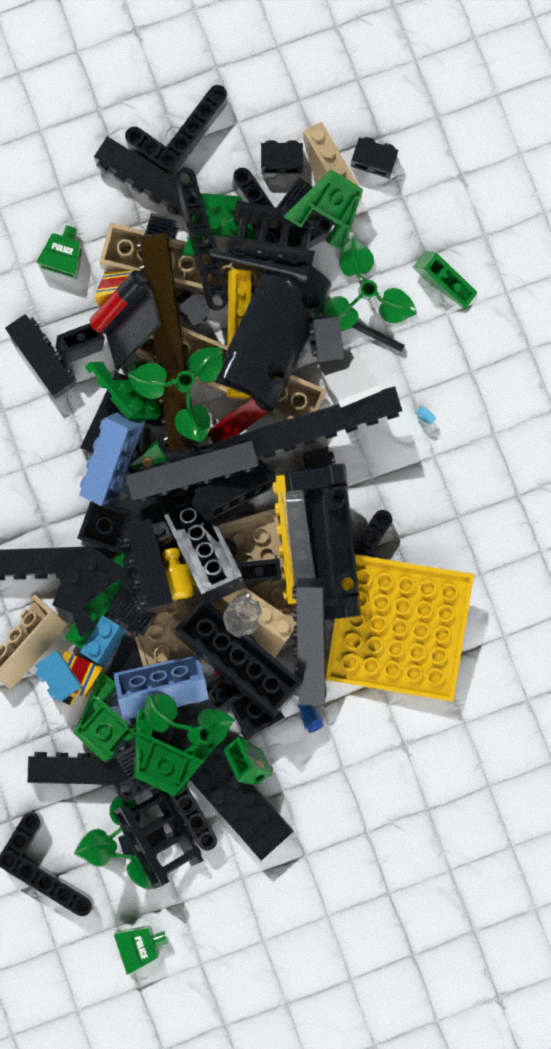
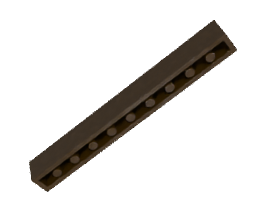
(168, 337)

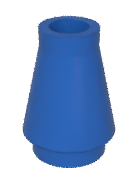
(311, 718)

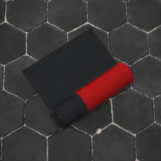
(127, 317)

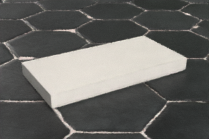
(348, 378)

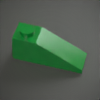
(444, 278)

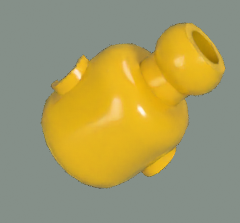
(177, 574)

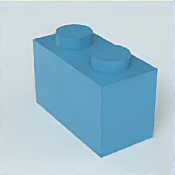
(103, 641)
(58, 676)

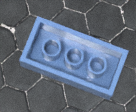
(110, 458)
(177, 678)

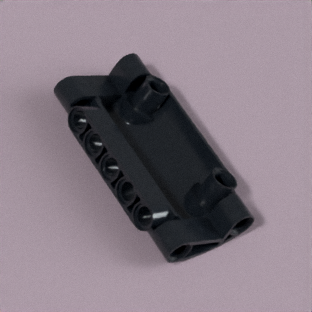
(273, 335)
(330, 535)

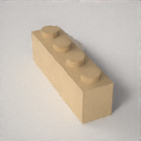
(324, 154)
(274, 625)
(29, 641)

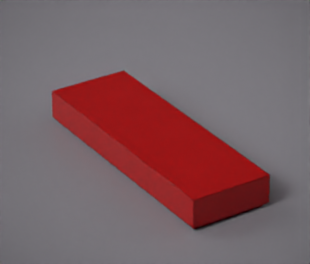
(237, 421)

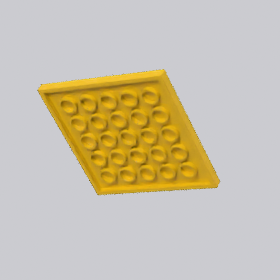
(406, 629)

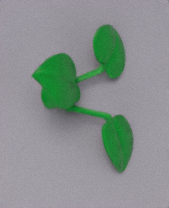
(359, 260)
(150, 383)
(212, 723)
(99, 848)

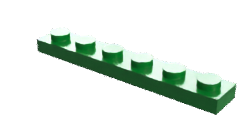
(97, 607)

